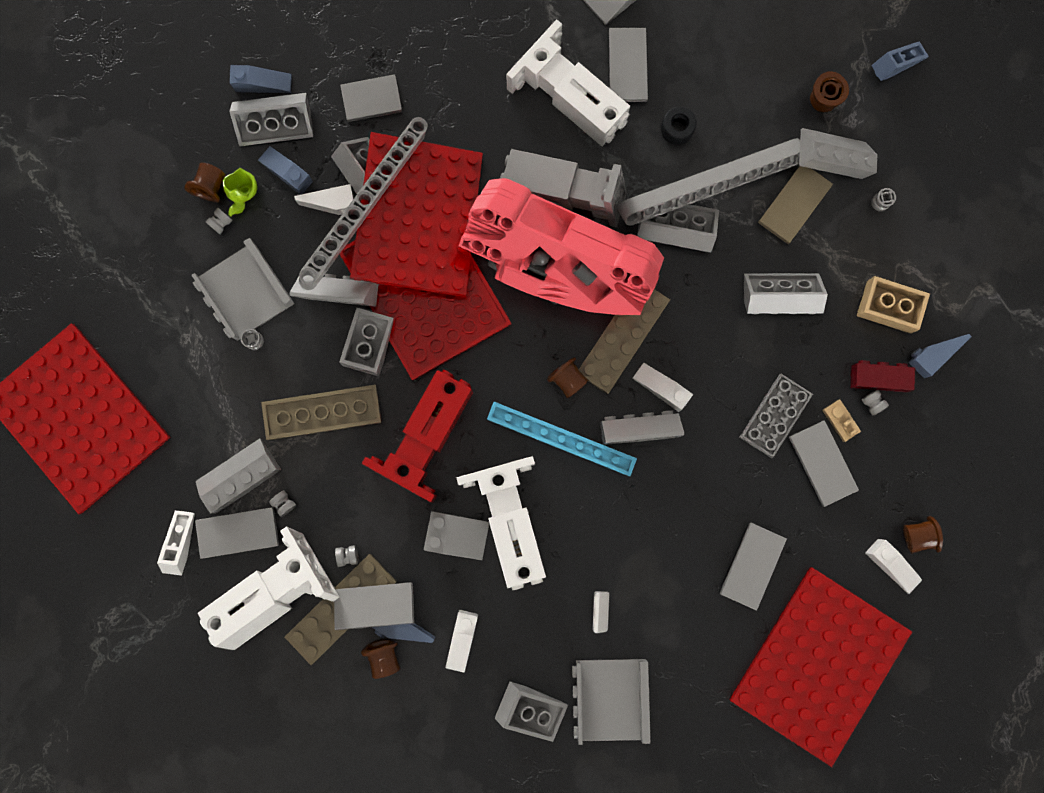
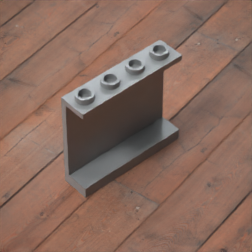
(243, 291)
(611, 700)

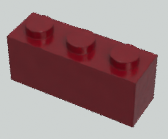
(882, 376)

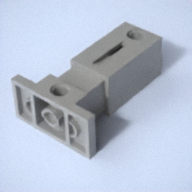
(568, 185)

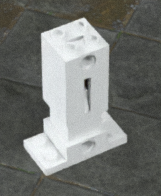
(572, 87)
(509, 522)
(266, 595)

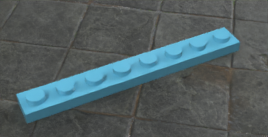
(561, 439)

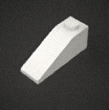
(329, 200)
(663, 387)
(177, 543)
(894, 565)
(461, 640)

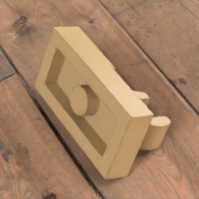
(841, 420)

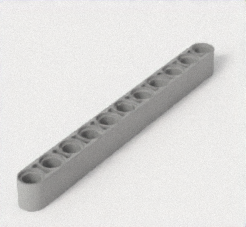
(710, 182)
(366, 193)

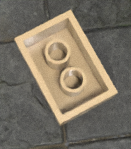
(893, 304)

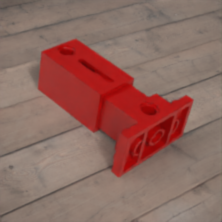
(425, 434)

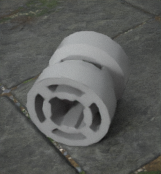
(880, 203)
(219, 221)
(248, 337)
(875, 402)
(282, 503)
(346, 556)

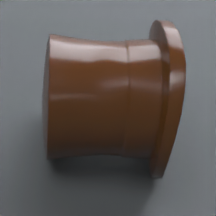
(829, 91)
(206, 182)
(568, 378)
(924, 536)
(382, 657)

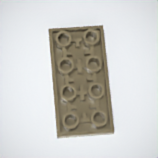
(795, 203)

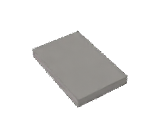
(371, 98)

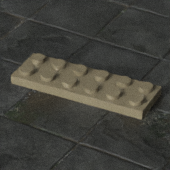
(620, 343)
(321, 412)
(317, 629)

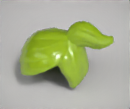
(239, 188)

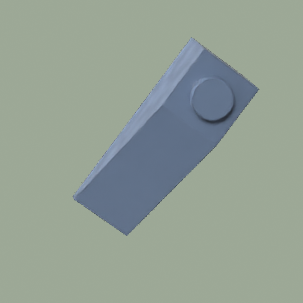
(899, 60)
(259, 80)
(286, 170)
(931, 358)
(405, 632)

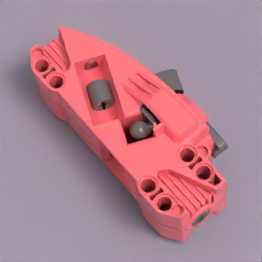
(560, 252)

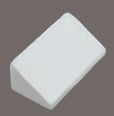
(600, 611)

